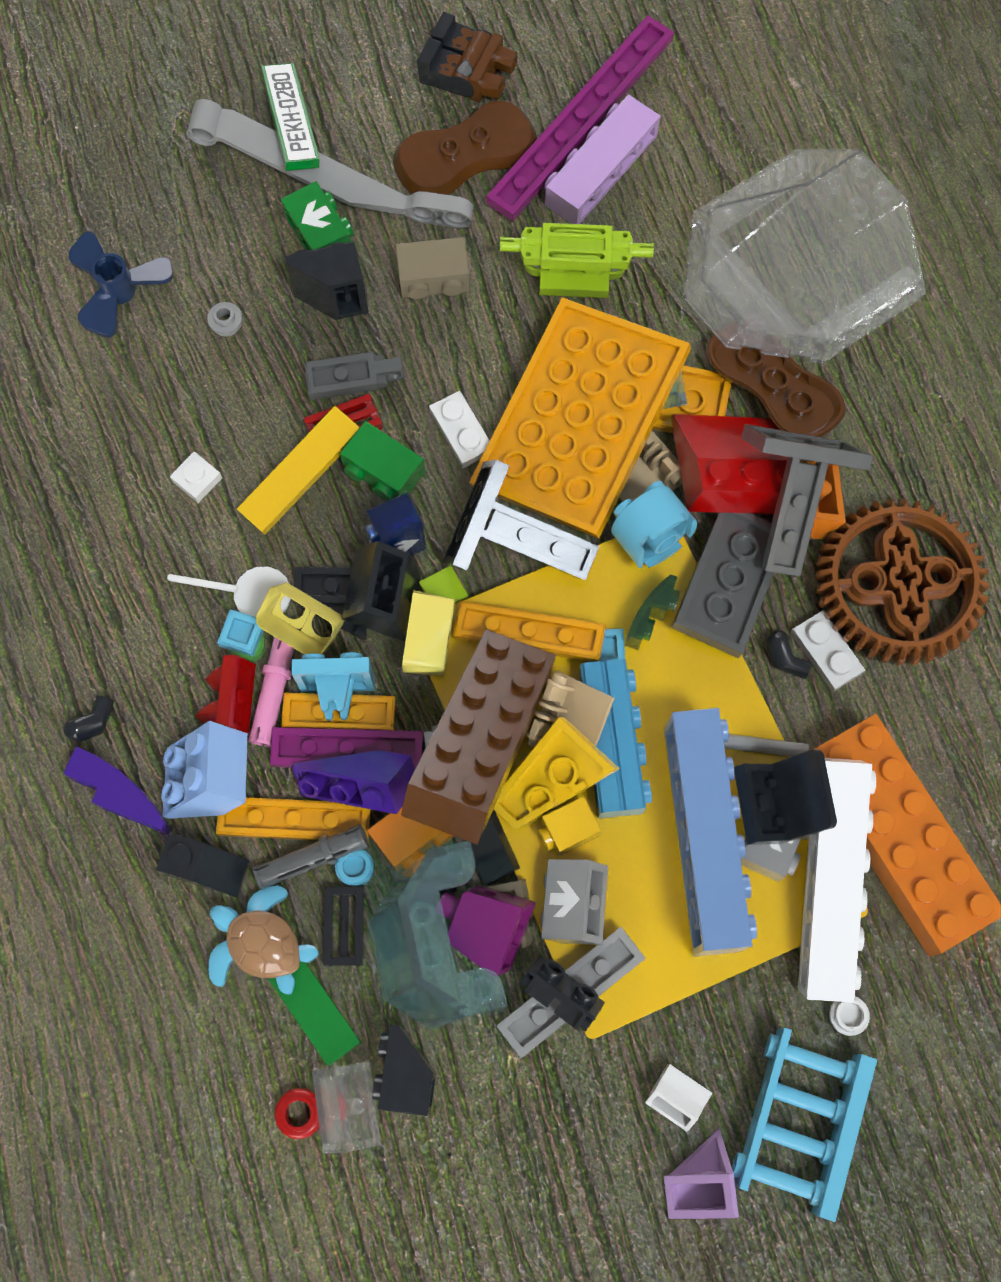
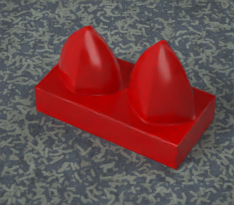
(235, 686)

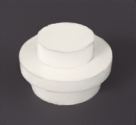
(849, 1017)

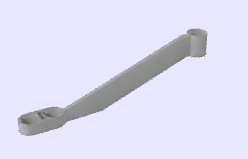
(213, 123)

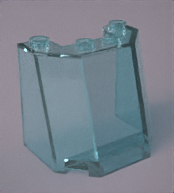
(416, 950)

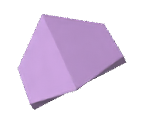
(703, 1184)

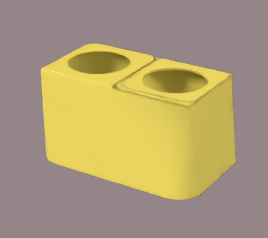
(428, 634)
(306, 641)

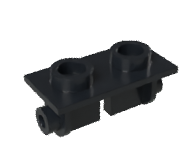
(578, 1001)

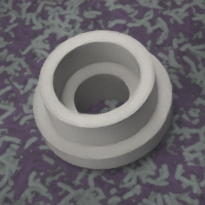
(227, 327)

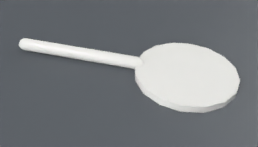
(249, 589)

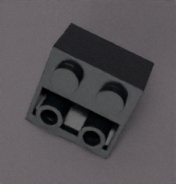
(329, 280)
(381, 589)
(406, 1077)

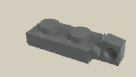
(351, 374)

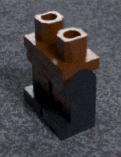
(465, 60)

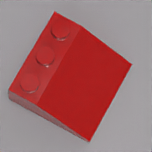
(724, 470)

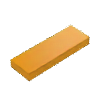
(365, 713)

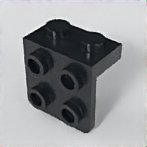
(785, 799)

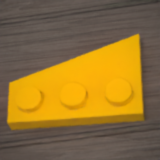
(552, 774)

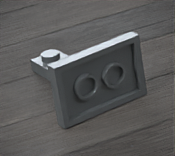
(799, 489)

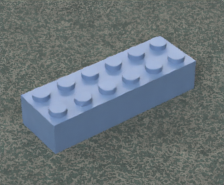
(708, 834)

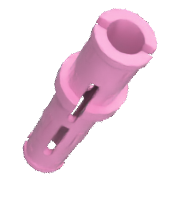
(271, 693)

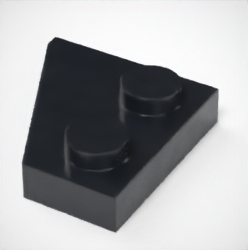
(330, 588)

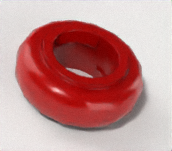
(281, 1114)

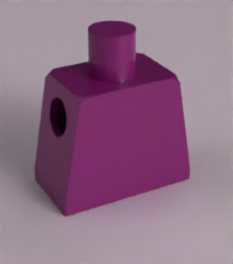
(487, 926)

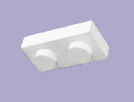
(460, 428)
(827, 651)

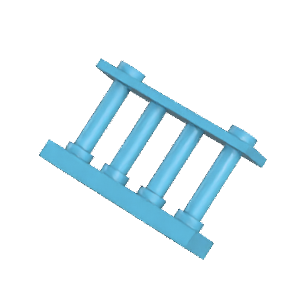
(843, 1113)

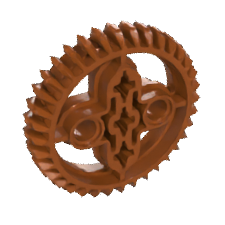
(911, 570)

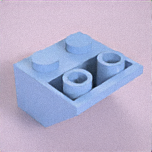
(205, 772)

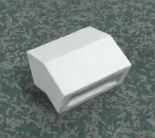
(678, 1097)

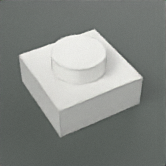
(196, 477)

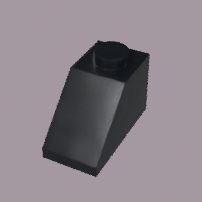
(202, 865)

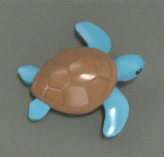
(258, 942)

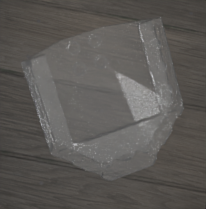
(803, 256)

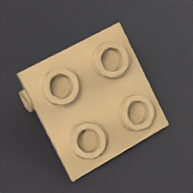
(653, 465)
(575, 701)

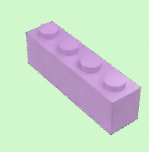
(601, 160)

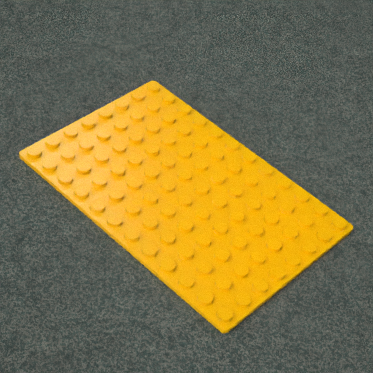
(643, 850)

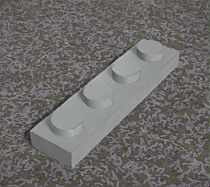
(597, 969)

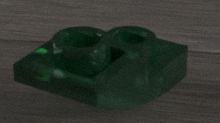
(660, 600)

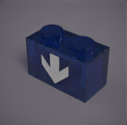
(397, 525)

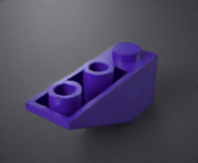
(362, 780)

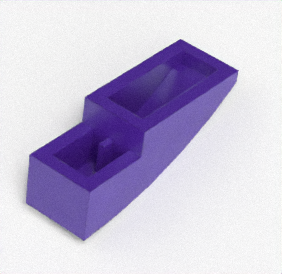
(115, 790)

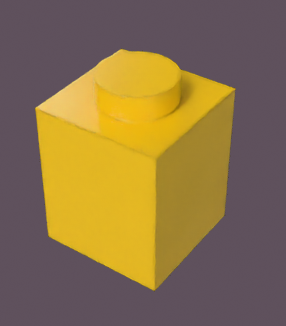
(569, 827)

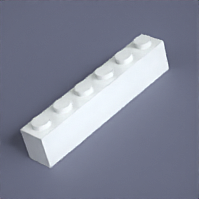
(836, 888)

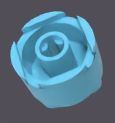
(652, 525)

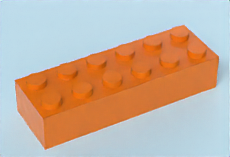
(915, 846)

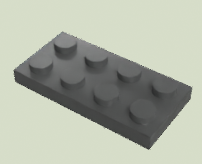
(727, 584)

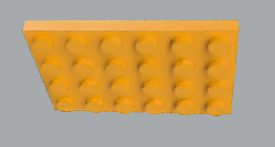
(583, 415)

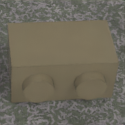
(433, 268)

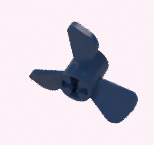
(102, 309)

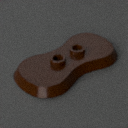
(447, 157)
(789, 393)

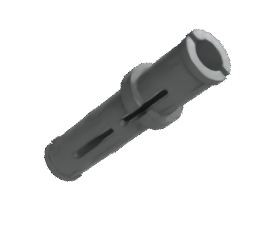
(324, 851)

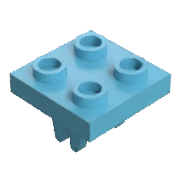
(334, 679)

